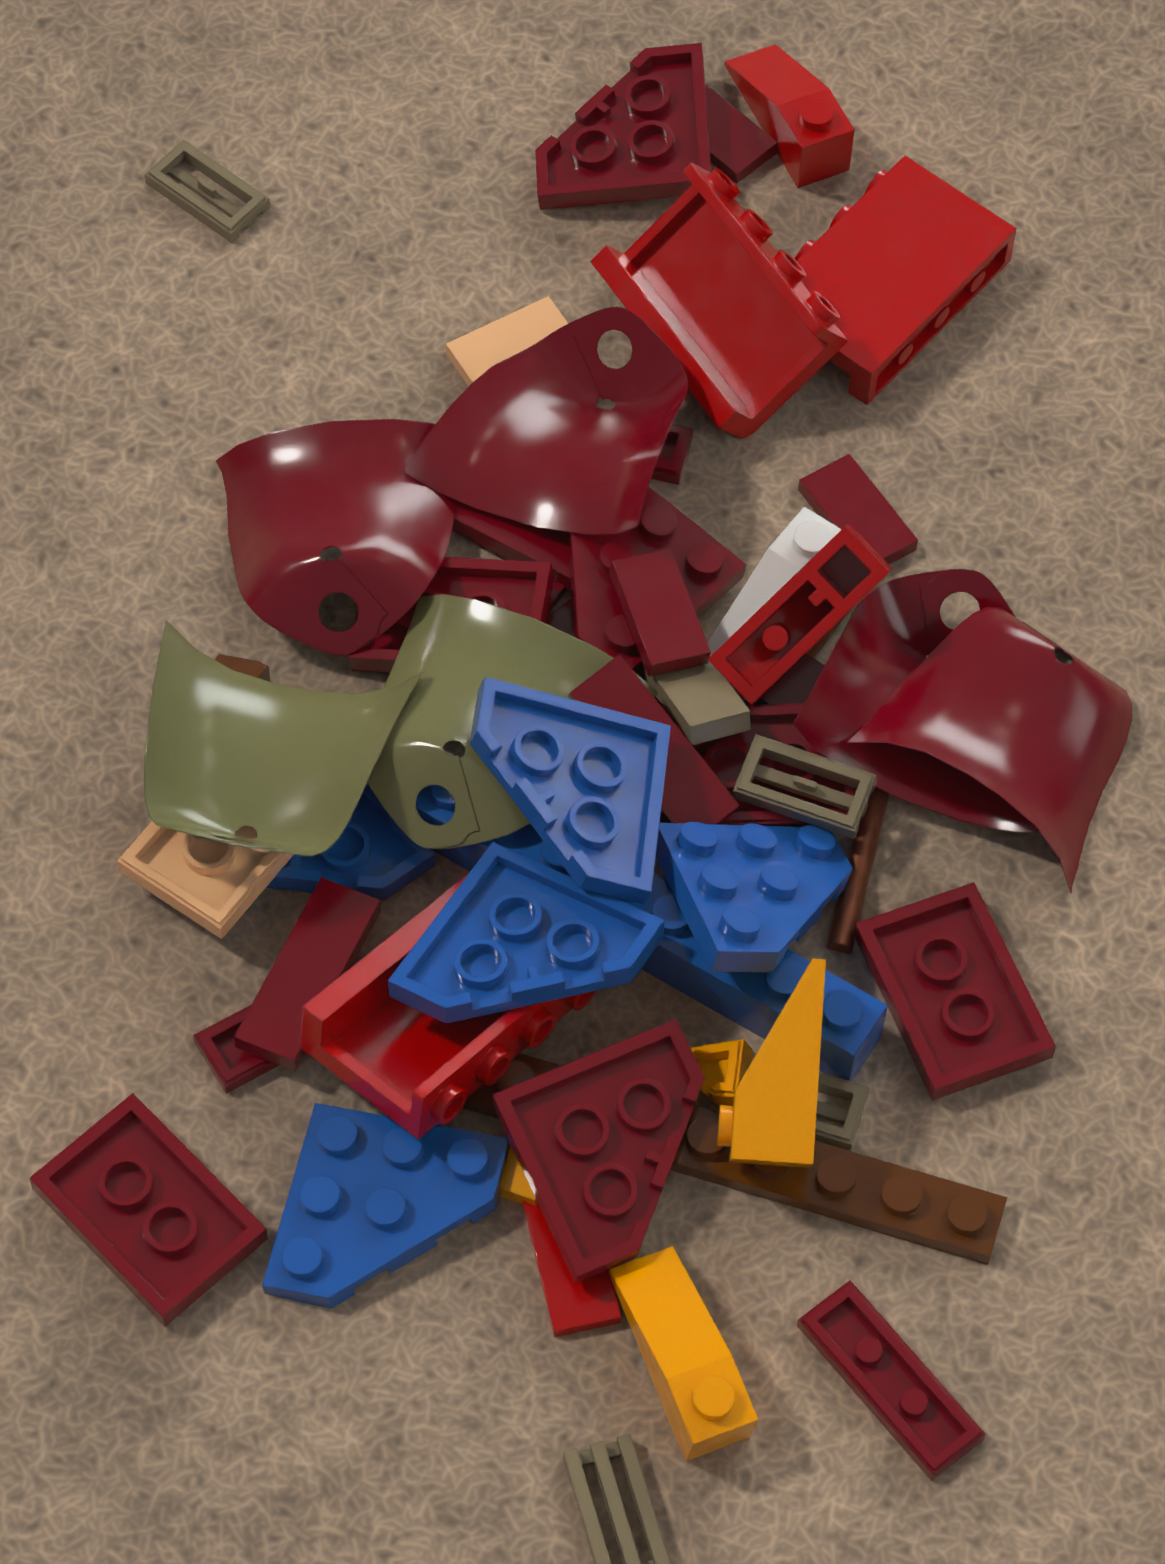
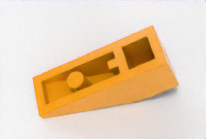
(778, 1094)
(684, 1354)

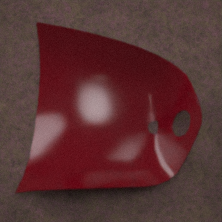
(537, 445)
(341, 490)
(872, 658)
(1015, 723)

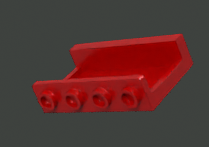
(902, 269)
(725, 303)
(404, 1058)

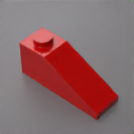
(795, 112)
(800, 613)

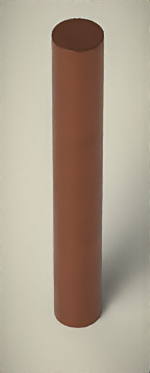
(861, 860)

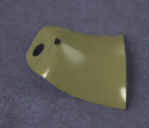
(459, 646)
(258, 752)

